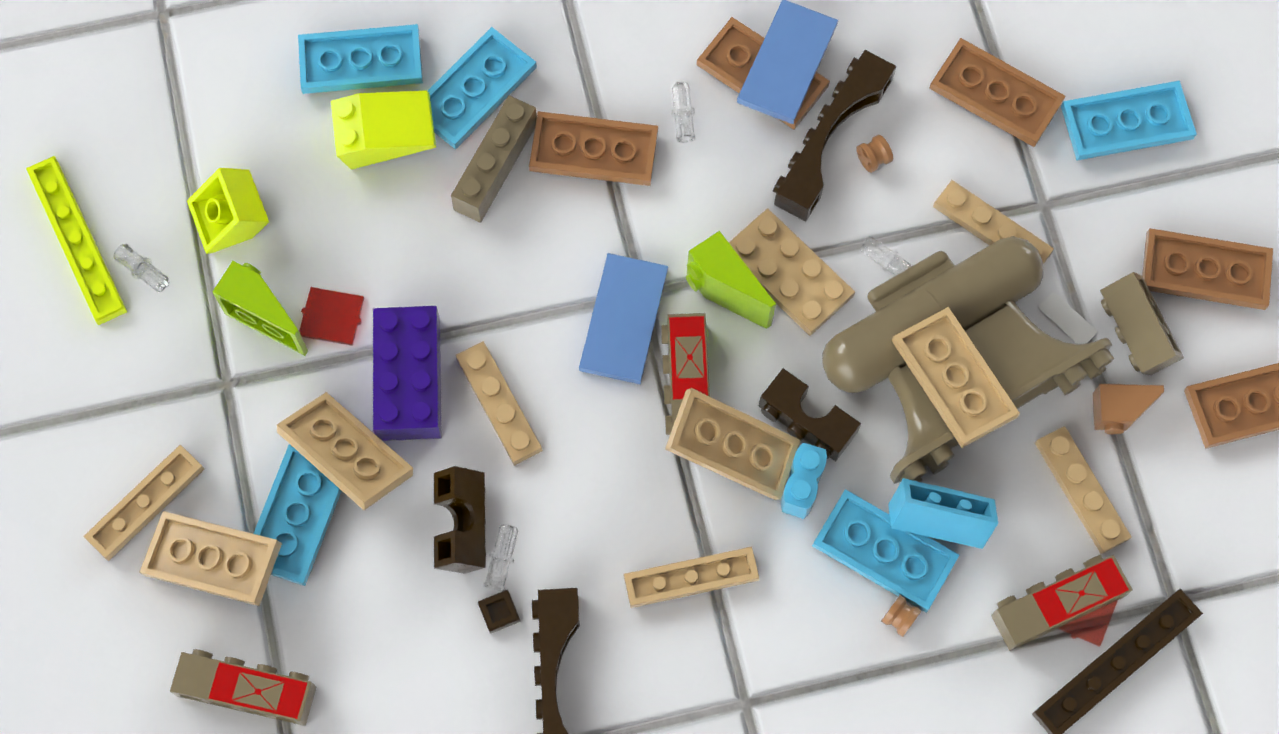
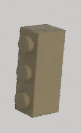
(1140, 324)

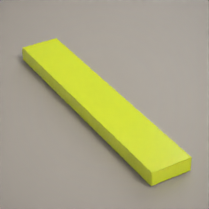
(76, 240)

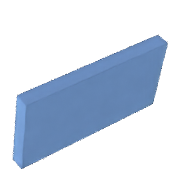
(787, 61)
(623, 318)

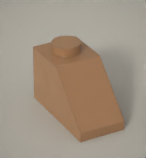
(1121, 405)

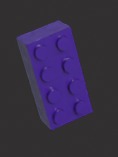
(406, 373)

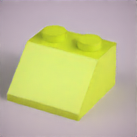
(227, 209)

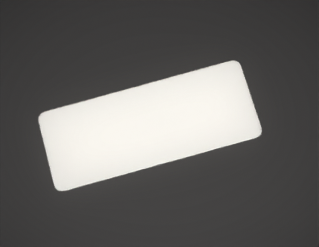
(1067, 319)

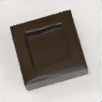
(499, 611)

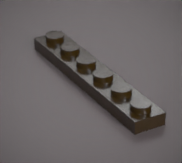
(1117, 663)

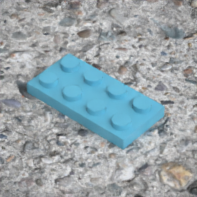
(360, 59)
(477, 86)
(1128, 120)
(297, 515)
(892, 558)

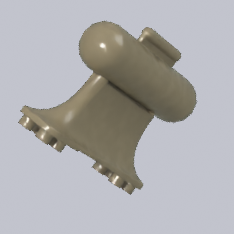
(983, 300)

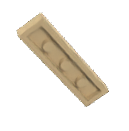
(983, 219)
(498, 403)
(1083, 490)
(144, 502)
(691, 577)

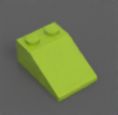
(727, 281)
(250, 301)

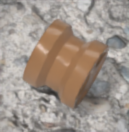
(874, 153)
(901, 615)

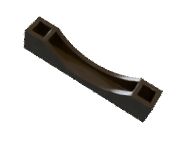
(864, 87)
(558, 623)

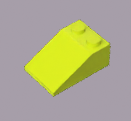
(382, 126)

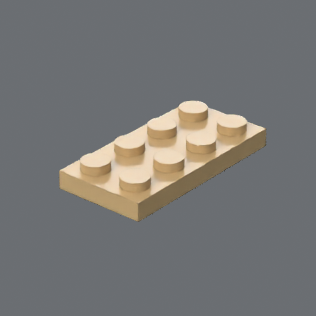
(791, 272)
(955, 377)
(732, 444)
(345, 450)
(211, 558)

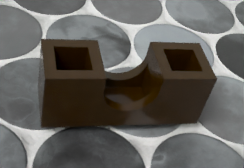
(782, 403)
(464, 496)

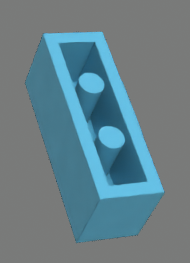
(943, 513)

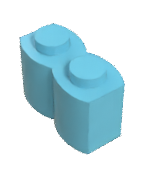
(803, 481)

